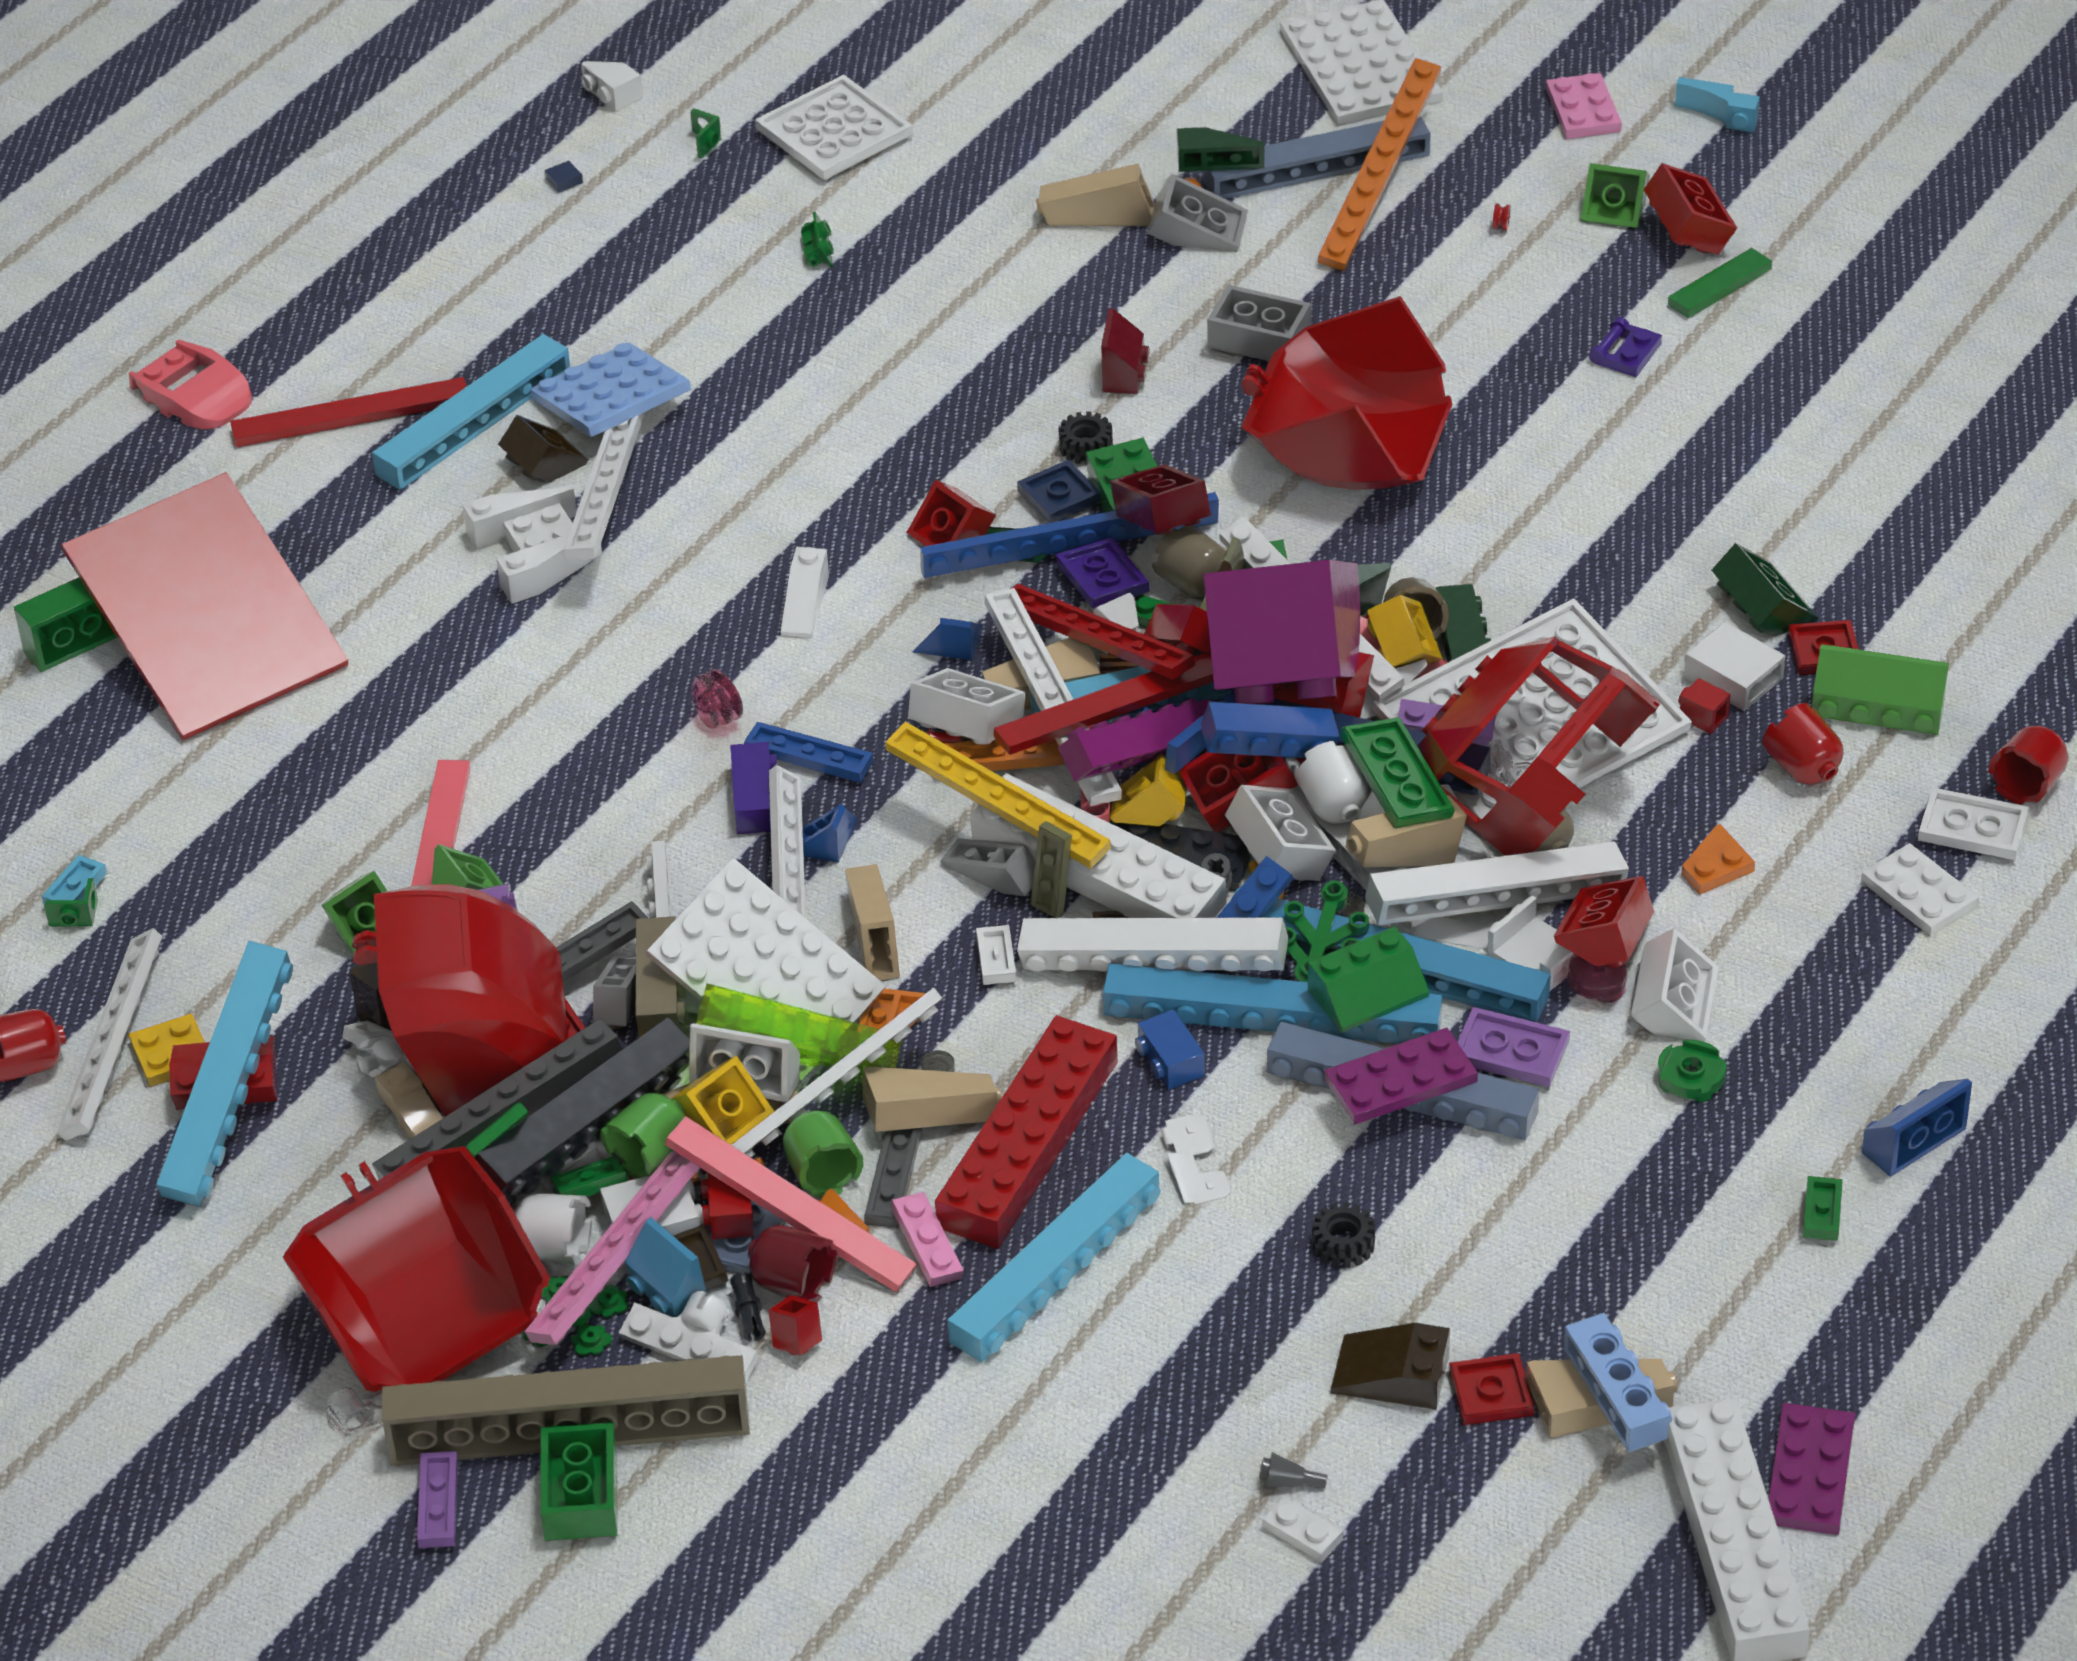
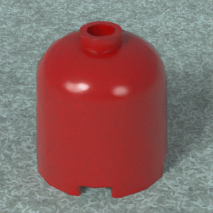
(1804, 745)
(2029, 764)
(28, 1043)

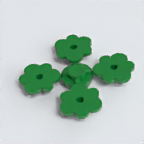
(590, 1338)

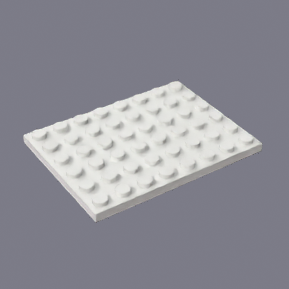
(1538, 712)

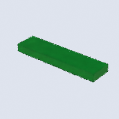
(1719, 282)

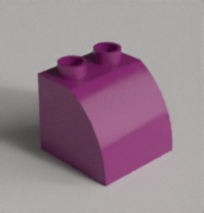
(1283, 628)

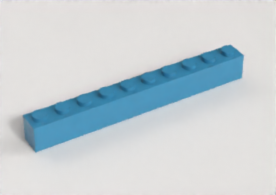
(1454, 971)
(1250, 1004)

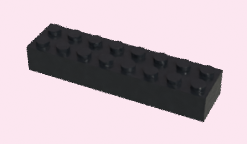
(579, 1114)

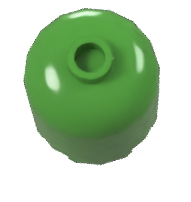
(641, 1133)
(821, 1152)

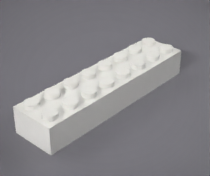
(1130, 877)
(1736, 1533)

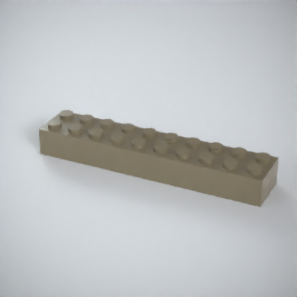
(508, 1411)

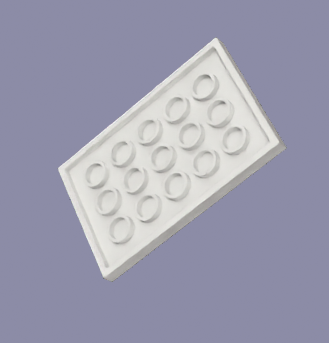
(1354, 58)
(759, 945)

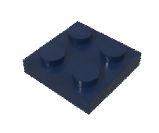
(1059, 491)

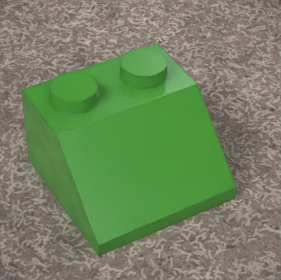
(1614, 195)

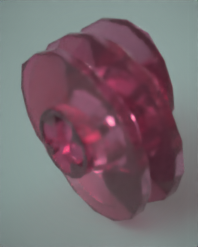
(716, 698)
(1597, 982)

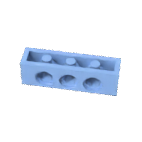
(1617, 1382)

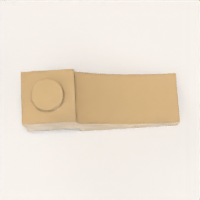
(407, 1099)

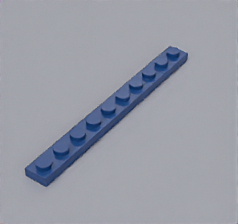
(1035, 540)

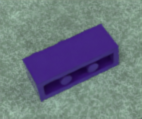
(751, 786)

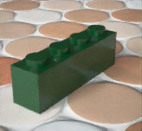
(1465, 626)

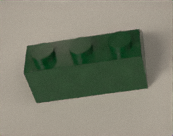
(1761, 591)

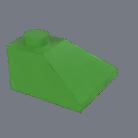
(462, 869)
(353, 907)

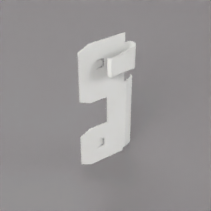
(1192, 1137)

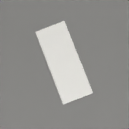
(1454, 932)

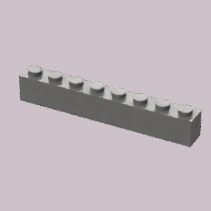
(531, 1085)

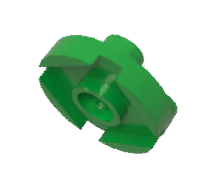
(1691, 1085)

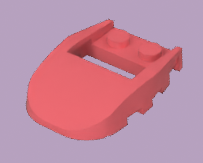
(203, 401)

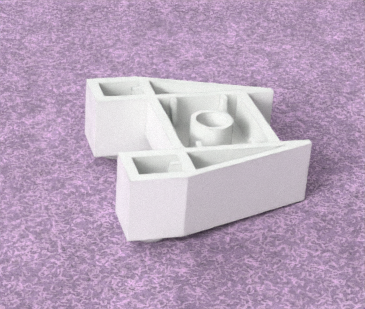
(535, 529)

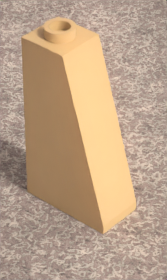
(1098, 199)
(1071, 657)
(1432, 843)
(873, 921)
(926, 1097)
(1567, 1402)

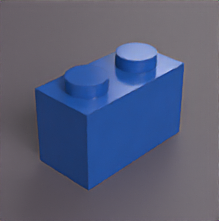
(1170, 1049)

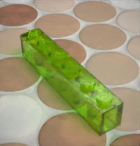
(815, 1035)

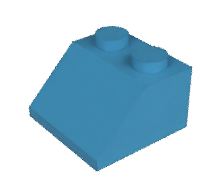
(663, 1269)

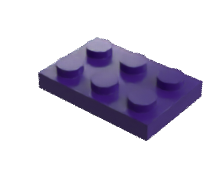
(1102, 572)

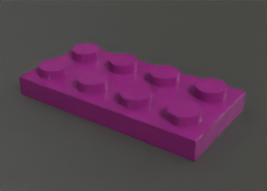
(1400, 1076)
(1811, 1468)

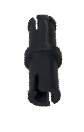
(747, 1307)

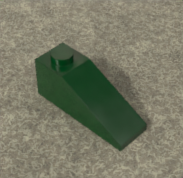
(1217, 150)

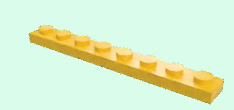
(993, 791)

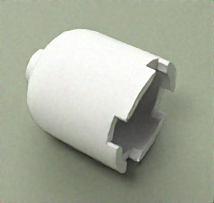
(1332, 783)
(555, 1225)

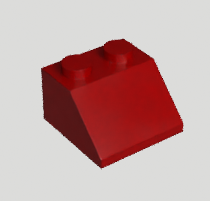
(949, 516)

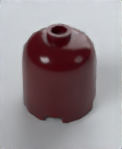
(792, 1262)

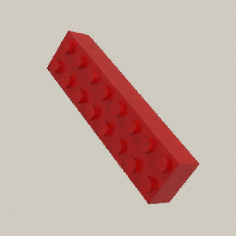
(1026, 1132)

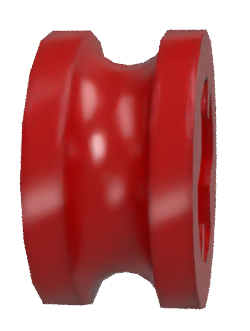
(1501, 216)

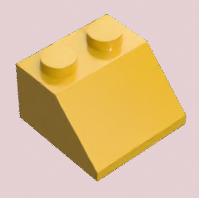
(1403, 632)
(1150, 796)
(725, 1101)

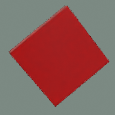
(1808, 637)
(1491, 1389)

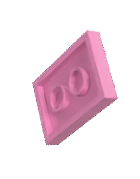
(1583, 105)

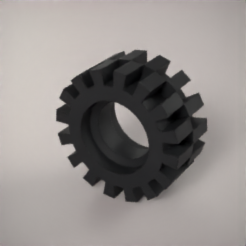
(1075, 428)
(1338, 1249)

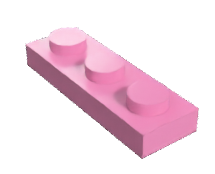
(927, 1239)

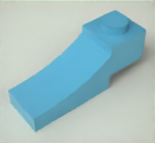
(1719, 101)

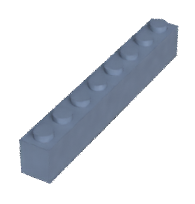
(1312, 159)
(1487, 1104)

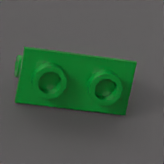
(816, 242)

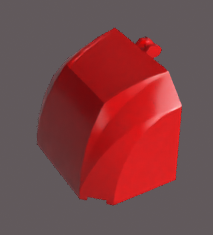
(1352, 400)
(463, 987)
(419, 1270)

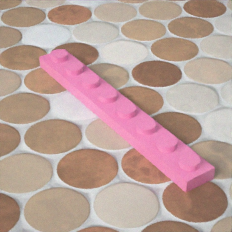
(610, 1250)

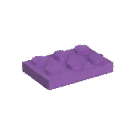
(1513, 1046)

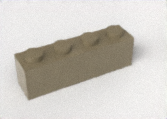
(655, 989)

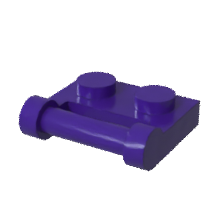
(1633, 352)

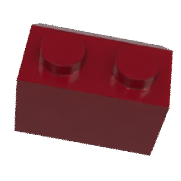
(1122, 355)

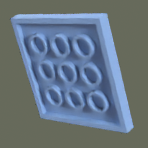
(609, 389)

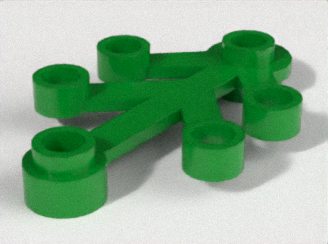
(1322, 937)

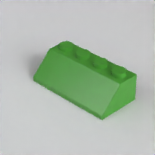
(1880, 689)

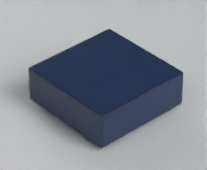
(563, 176)

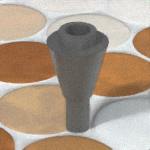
(1283, 1473)

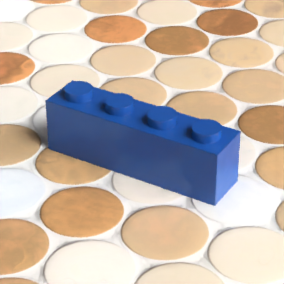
(1266, 729)

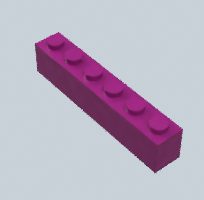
(1127, 740)

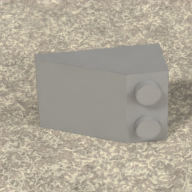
(1196, 217)

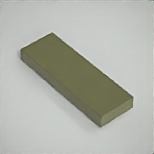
(1051, 869)

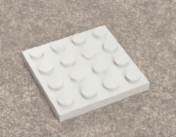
(834, 127)

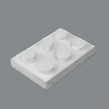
(1973, 823)
(1919, 889)

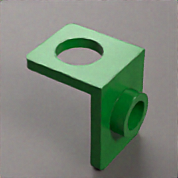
(709, 135)
(73, 912)

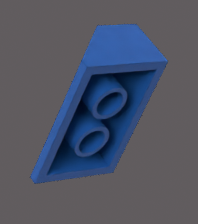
(1918, 1126)

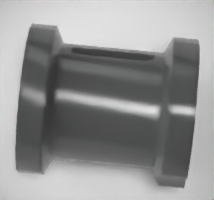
(1219, 863)

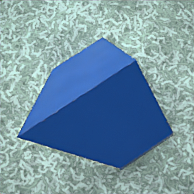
(952, 639)
(828, 834)

